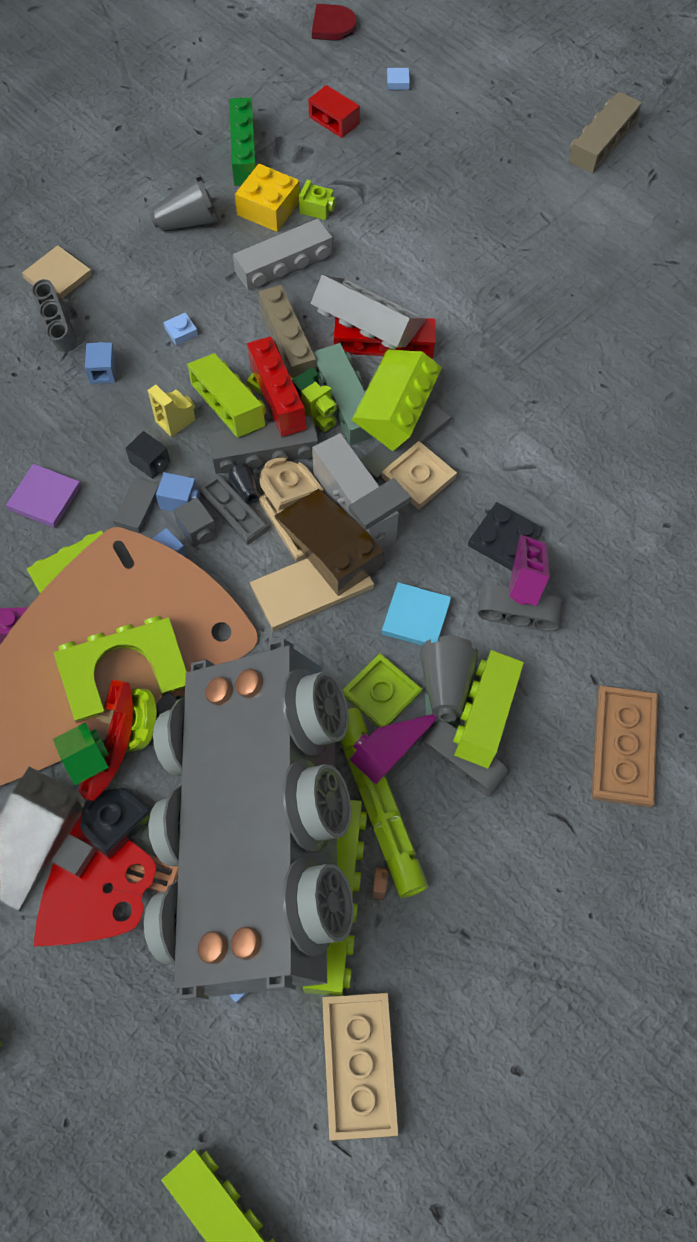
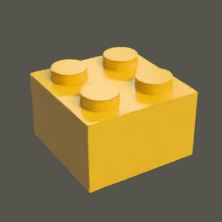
(267, 197)

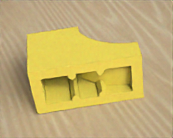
(171, 410)

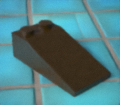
(331, 541)

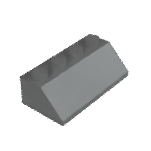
(366, 311)

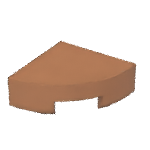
(380, 883)

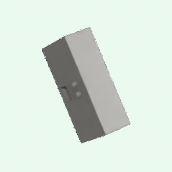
(348, 480)

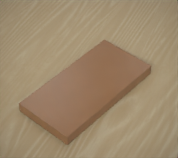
(625, 746)

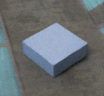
(397, 78)

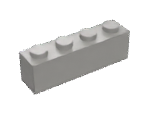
(282, 254)

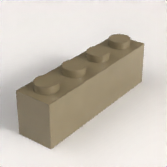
(604, 132)
(286, 331)

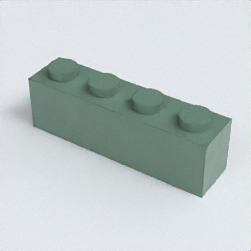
(347, 391)

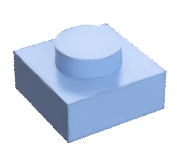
(180, 328)

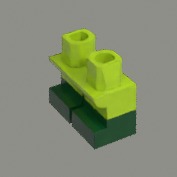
(316, 399)

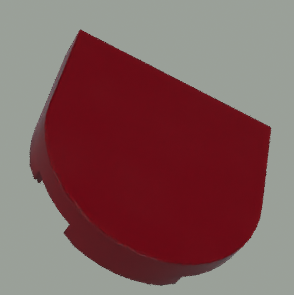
(332, 22)

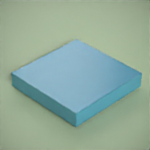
(416, 615)

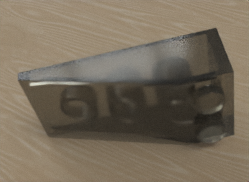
(32, 831)

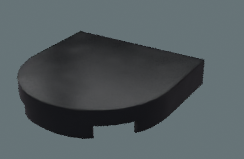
(113, 819)

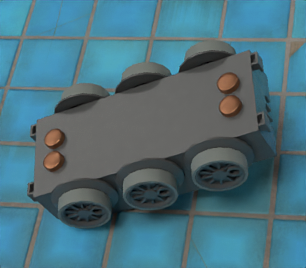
(251, 827)

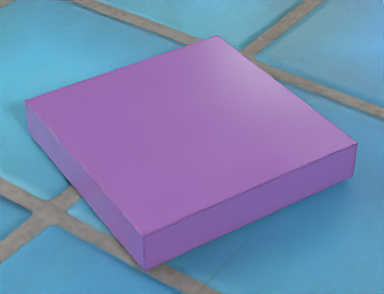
(43, 495)

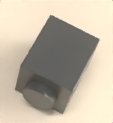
(195, 522)

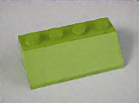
(396, 396)

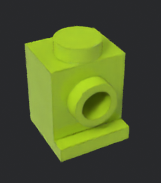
(316, 201)

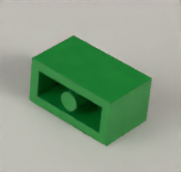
(81, 752)

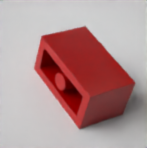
(334, 111)

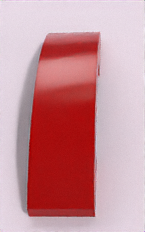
(116, 742)

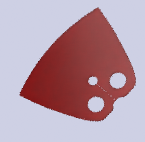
(79, 910)

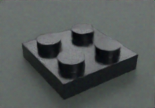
(500, 533)

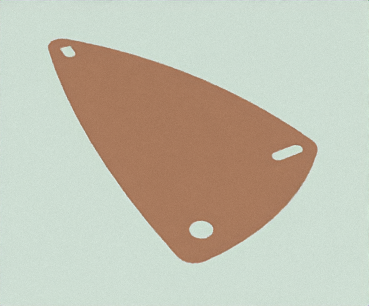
(98, 597)

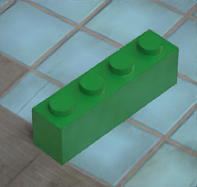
(242, 139)

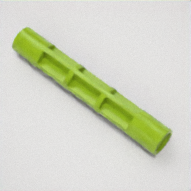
(385, 818)

